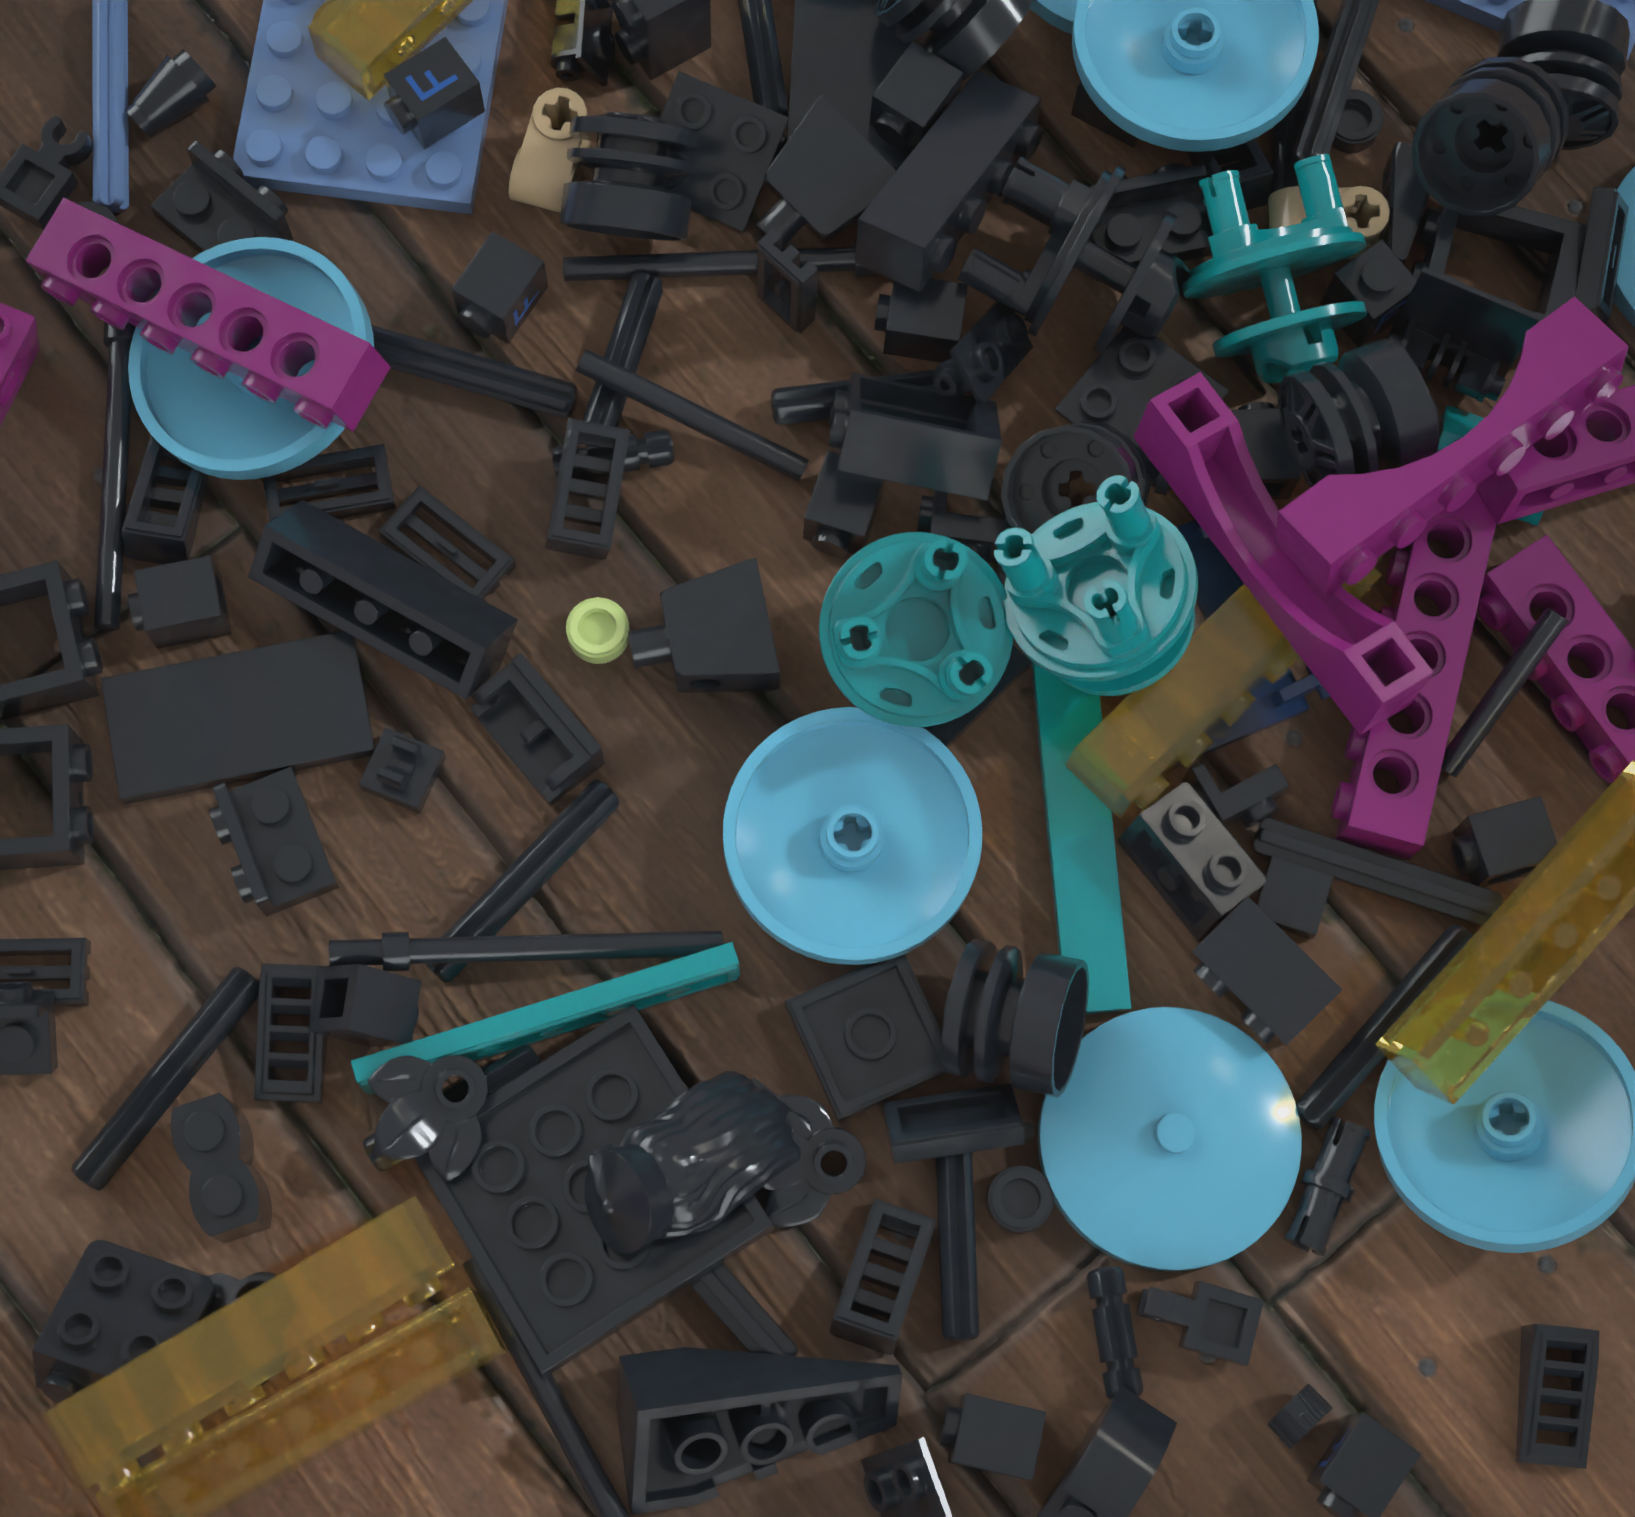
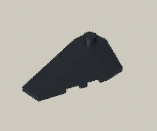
(721, 1414)

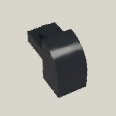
(1113, 1460)

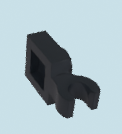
(1213, 1319)

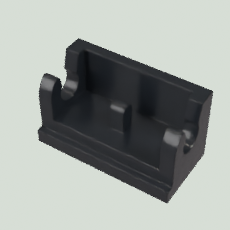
(536, 730)

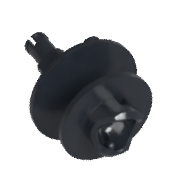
(1073, 214)

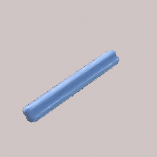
(110, 103)

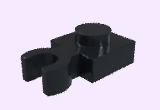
(38, 180)

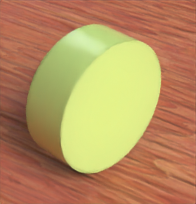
(597, 630)

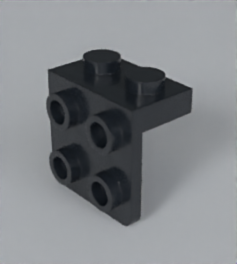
(112, 1313)

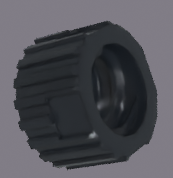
(1299, 1416)

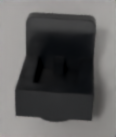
(972, 531)
(1245, 802)

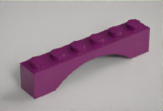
(1355, 518)
(1345, 644)

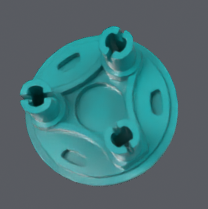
(1270, 260)
(1101, 592)
(915, 629)

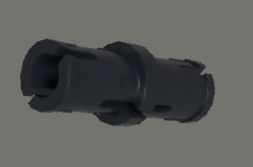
(1327, 1186)

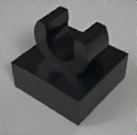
(402, 770)

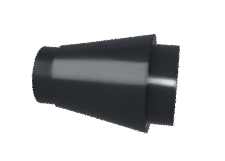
(171, 93)

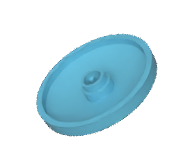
(1195, 68)
(216, 420)
(851, 836)
(1171, 1140)
(1528, 1150)

